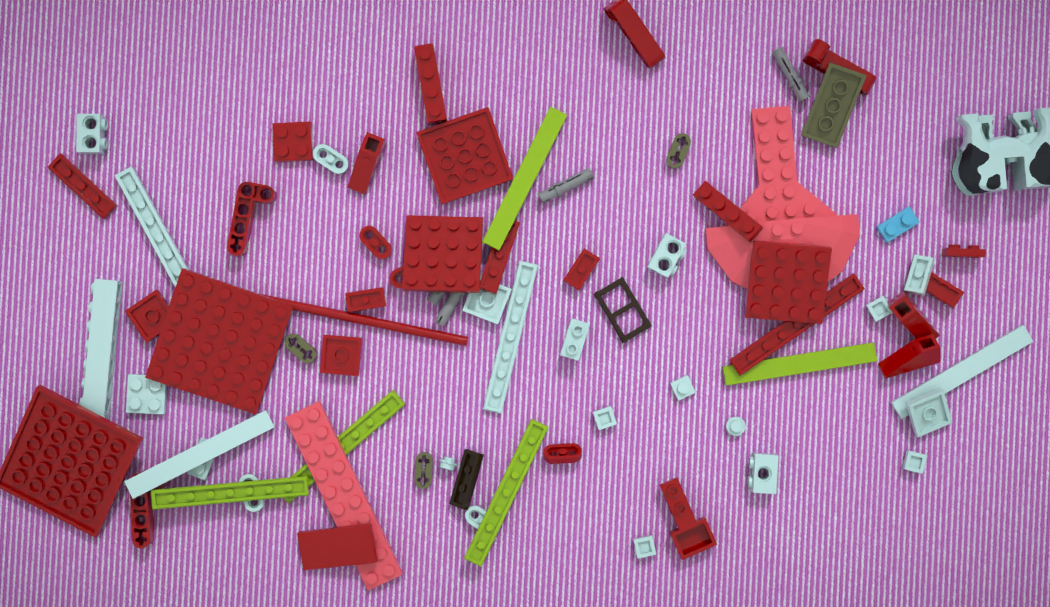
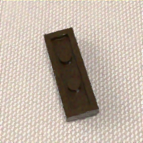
(466, 479)

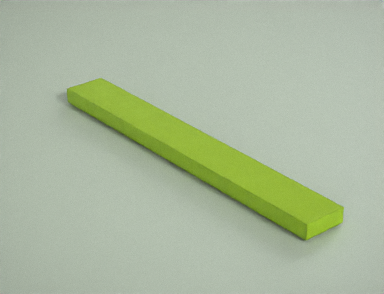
(524, 179)
(803, 363)
(361, 429)
(229, 492)
(506, 492)

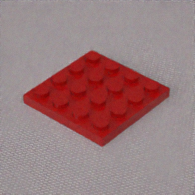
(464, 155)
(442, 254)
(788, 282)

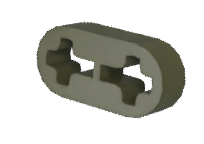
(682, 153)
(297, 351)
(428, 471)

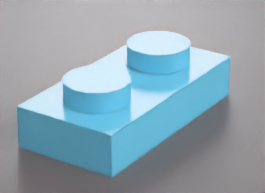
(897, 224)

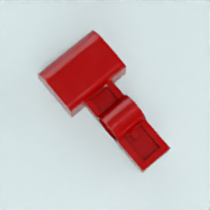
(692, 534)

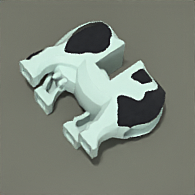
(983, 158)

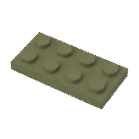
(833, 105)

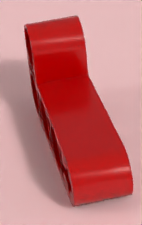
(635, 31)
(819, 56)
(247, 219)
(146, 510)

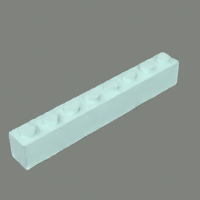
(101, 346)

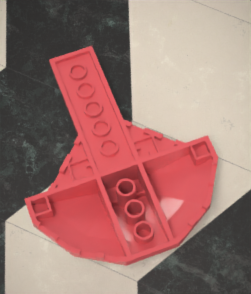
(781, 205)

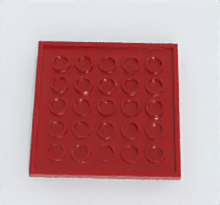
(219, 341)
(68, 461)

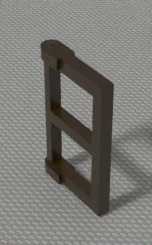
(624, 338)

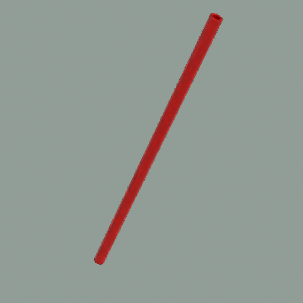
(375, 322)

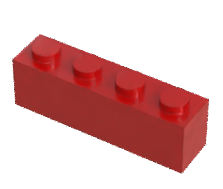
(430, 84)

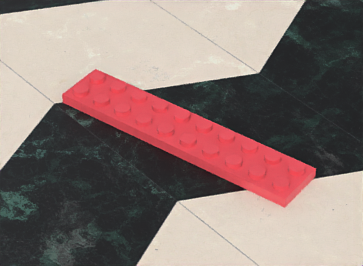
(341, 487)

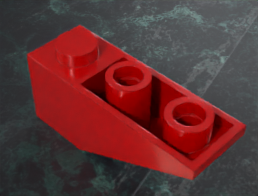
(366, 162)
(911, 316)
(912, 356)

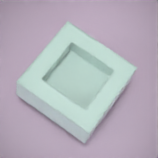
(879, 308)
(682, 387)
(604, 418)
(914, 461)
(644, 546)

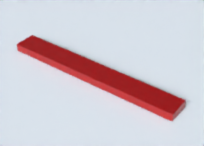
(789, 330)

